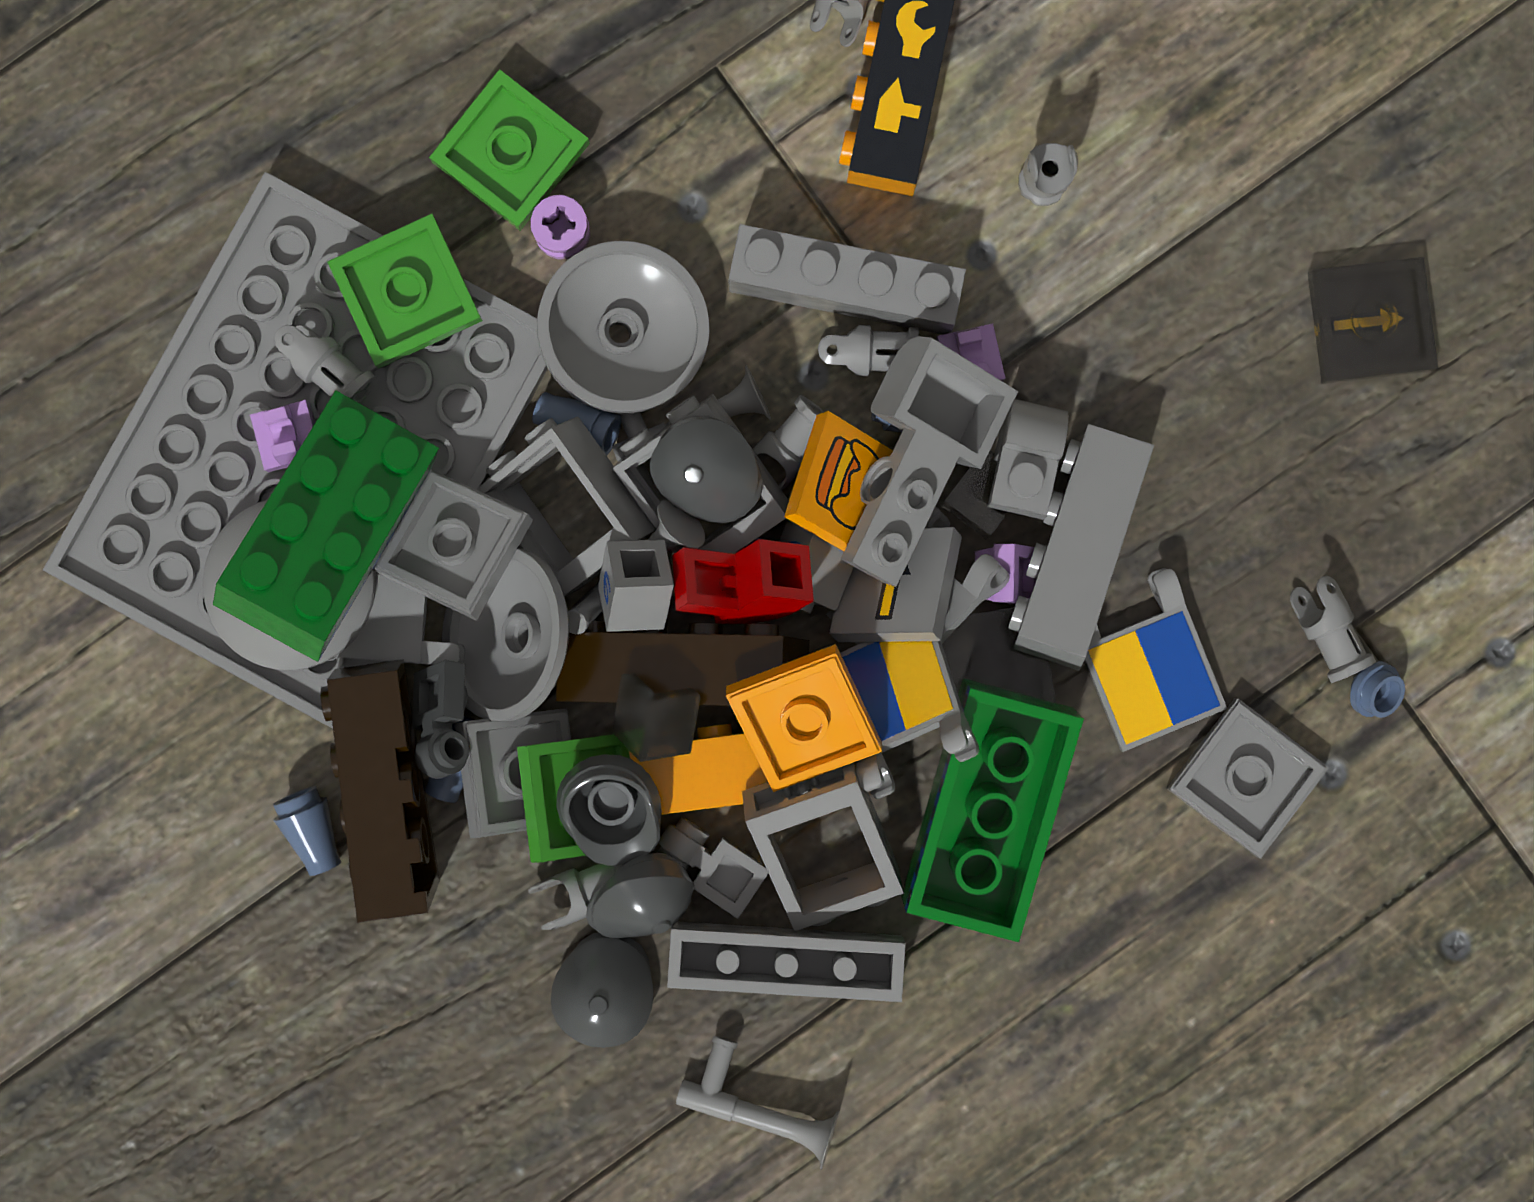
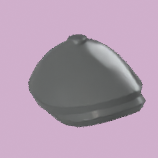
(706, 469)
(610, 809)
(641, 898)
(603, 991)

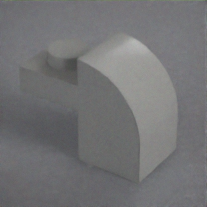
(1028, 458)

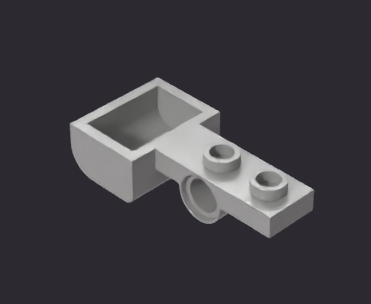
(946, 418)

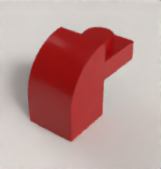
(744, 587)

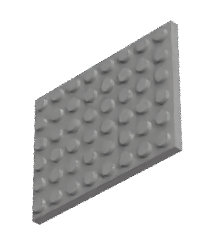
(190, 443)

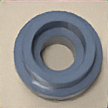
(1377, 690)

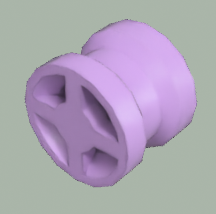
(560, 238)

